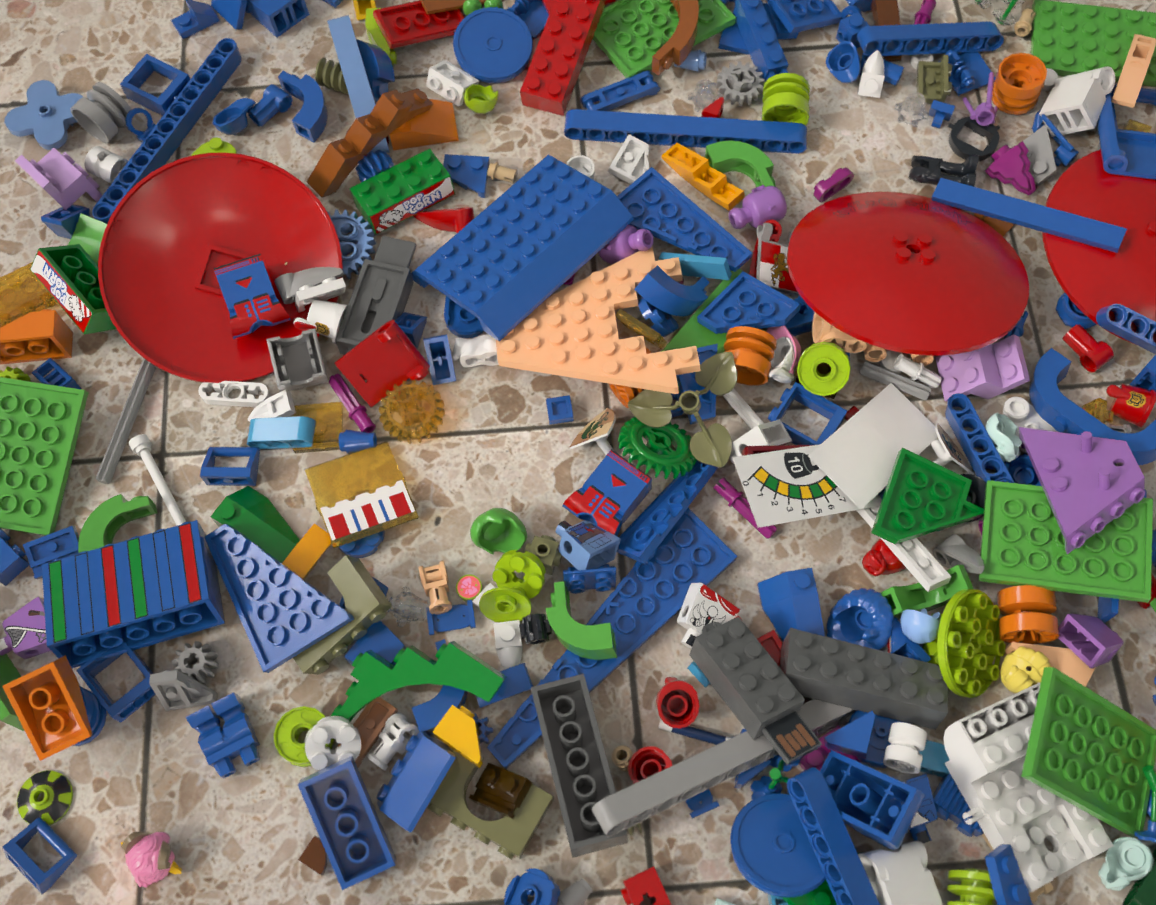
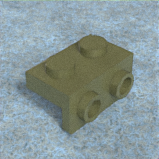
(933, 80)

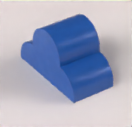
(871, 800)

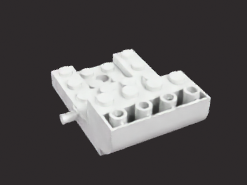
(987, 767)

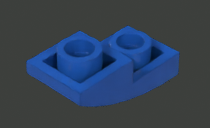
(515, 683)

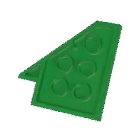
(922, 500)

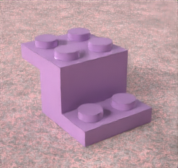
(60, 177)
(984, 370)

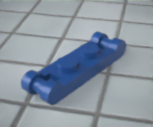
(621, 92)

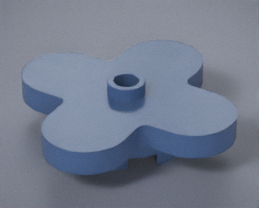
(44, 116)

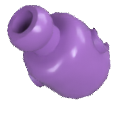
(759, 206)
(626, 243)

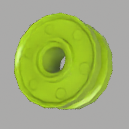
(819, 383)
(288, 731)

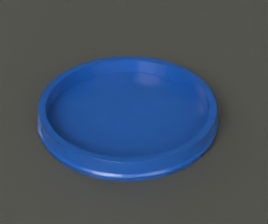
(493, 45)
(774, 848)

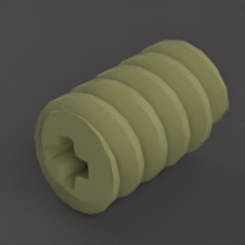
(330, 75)

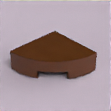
(315, 856)

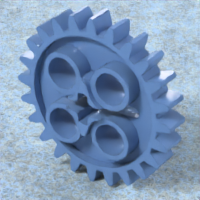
(358, 242)

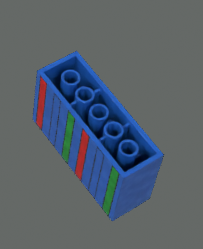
(132, 592)

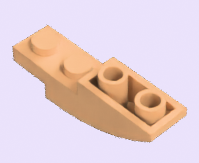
(1134, 71)

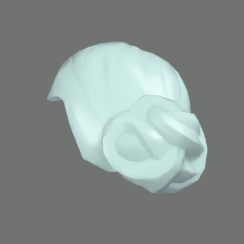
(1003, 435)
(1125, 863)

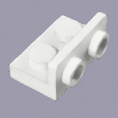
(449, 81)

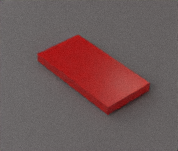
(410, 24)

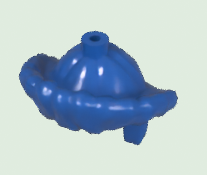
(861, 619)

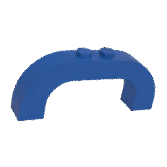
(1072, 419)

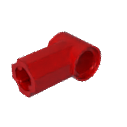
(1092, 353)

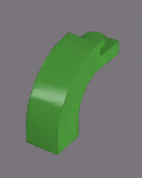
(742, 158)
(110, 517)
(917, 598)
(586, 641)

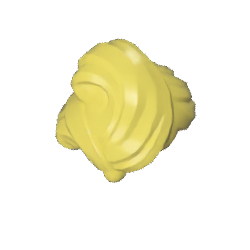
(1014, 672)

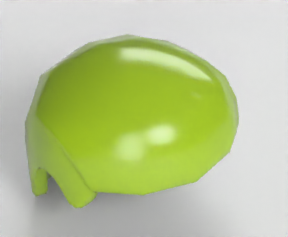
(480, 98)

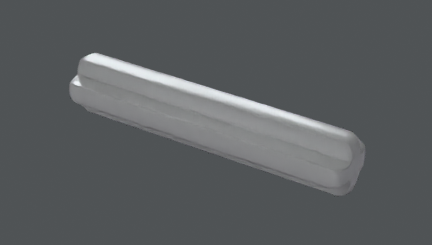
(900, 382)

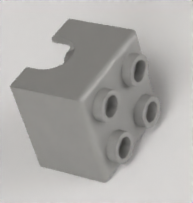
(297, 361)

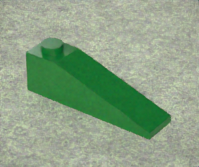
(258, 521)

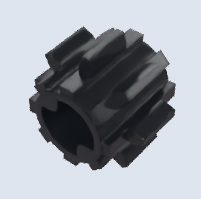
(535, 629)

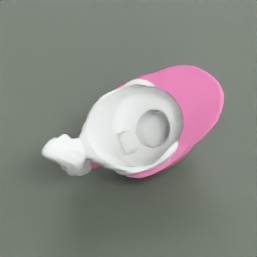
(786, 354)

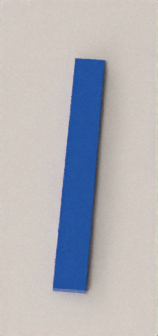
(1030, 215)

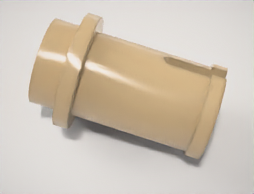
(1023, 26)
(501, 172)
(620, 753)

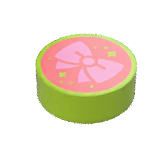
(468, 587)

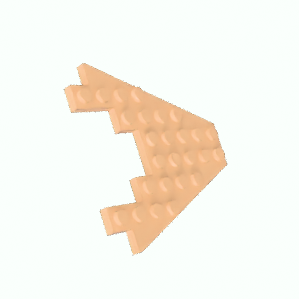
(579, 337)

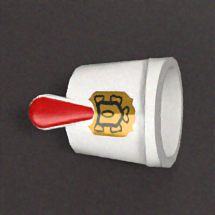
(324, 317)

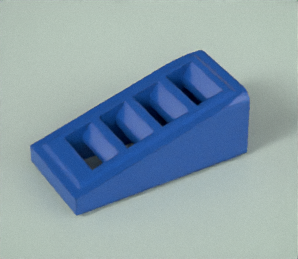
(57, 377)

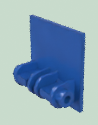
(532, 13)
(967, 71)
(580, 580)

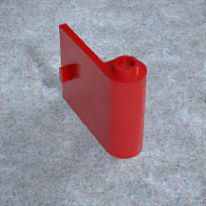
(383, 360)

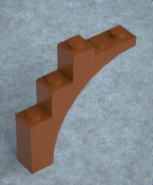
(365, 133)

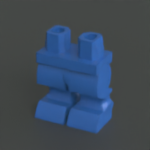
(225, 743)

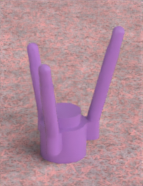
(985, 112)

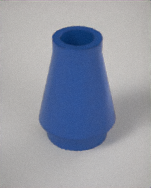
(354, 441)

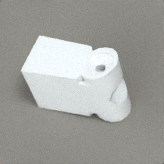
(1078, 100)
(901, 875)

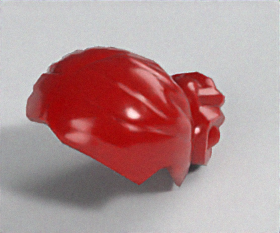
(881, 560)

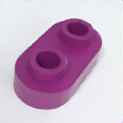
(827, 188)

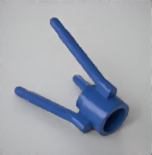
(1065, 152)

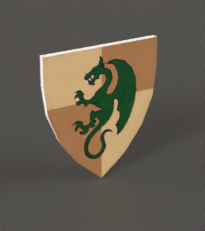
(598, 430)
(947, 450)

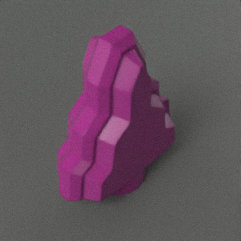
(1012, 167)

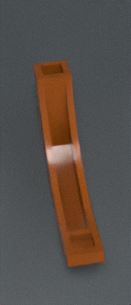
(682, 40)

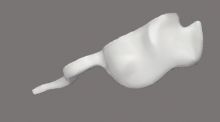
(476, 351)

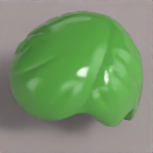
(498, 531)

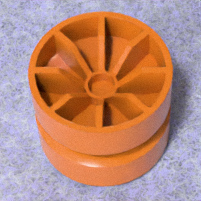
(1027, 615)

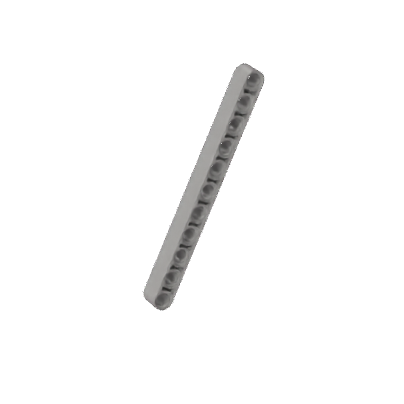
(703, 771)

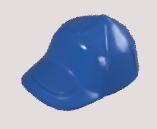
(844, 62)
(233, 118)

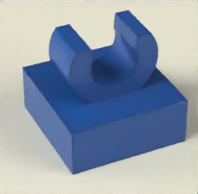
(940, 112)

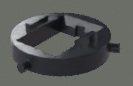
(964, 149)

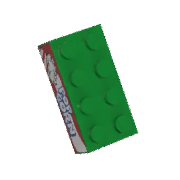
(402, 191)
(74, 284)

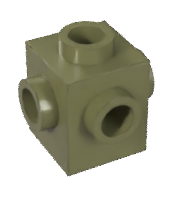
(548, 546)

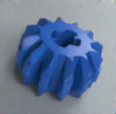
(373, 164)

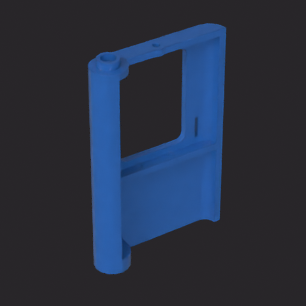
(1127, 150)

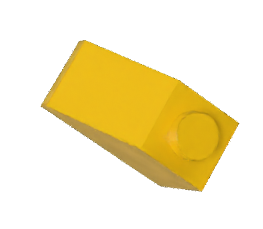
(460, 733)

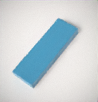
(701, 265)

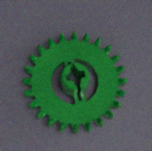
(657, 451)

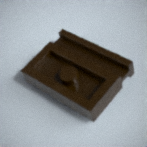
(500, 790)

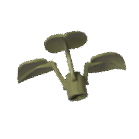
(711, 444)

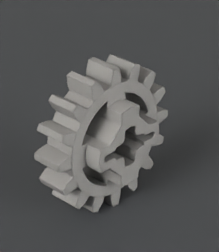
(740, 83)

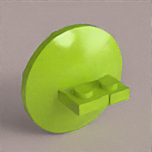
(968, 643)

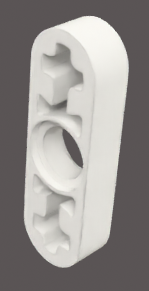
(225, 387)

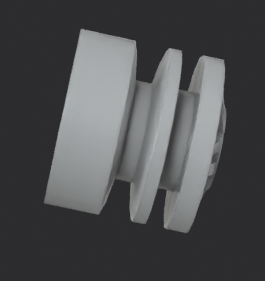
(101, 112)

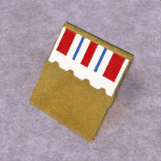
(361, 494)

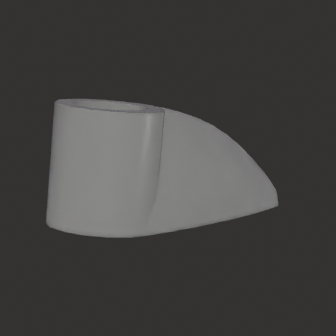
(290, 283)
(955, 552)

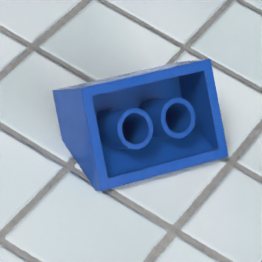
(415, 780)

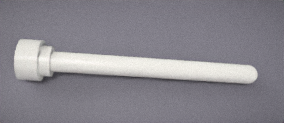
(142, 446)

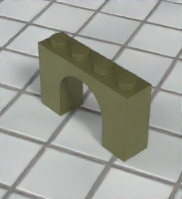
(362, 600)
(508, 833)

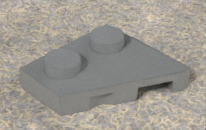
(1040, 156)
(180, 691)

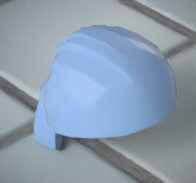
(920, 626)

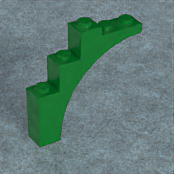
(453, 668)

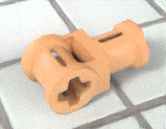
(435, 583)

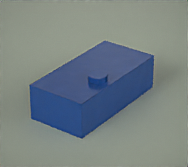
(347, 822)

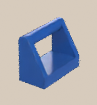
(230, 475)
(15, 854)

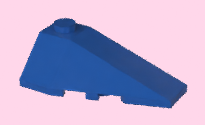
(792, 602)

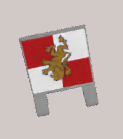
(772, 261)

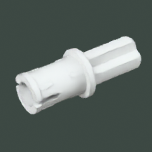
(917, 371)

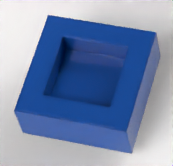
(559, 409)

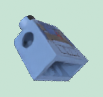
(586, 544)

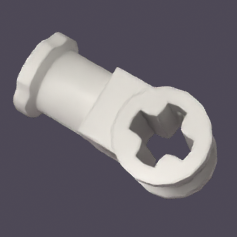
(393, 740)

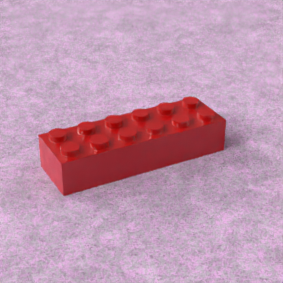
(560, 54)

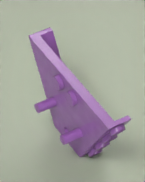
(1082, 479)

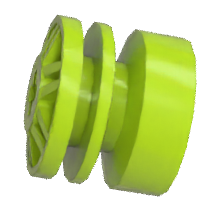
(786, 99)
(974, 887)

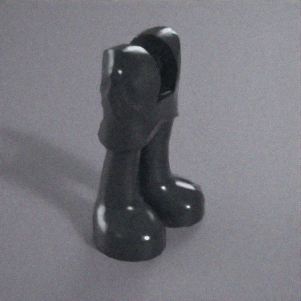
(929, 170)

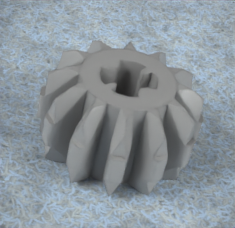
(191, 655)

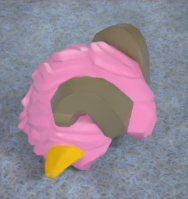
(149, 857)

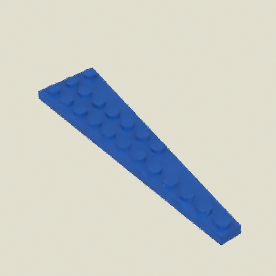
(636, 610)

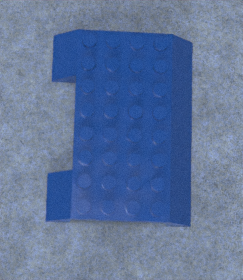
(525, 245)

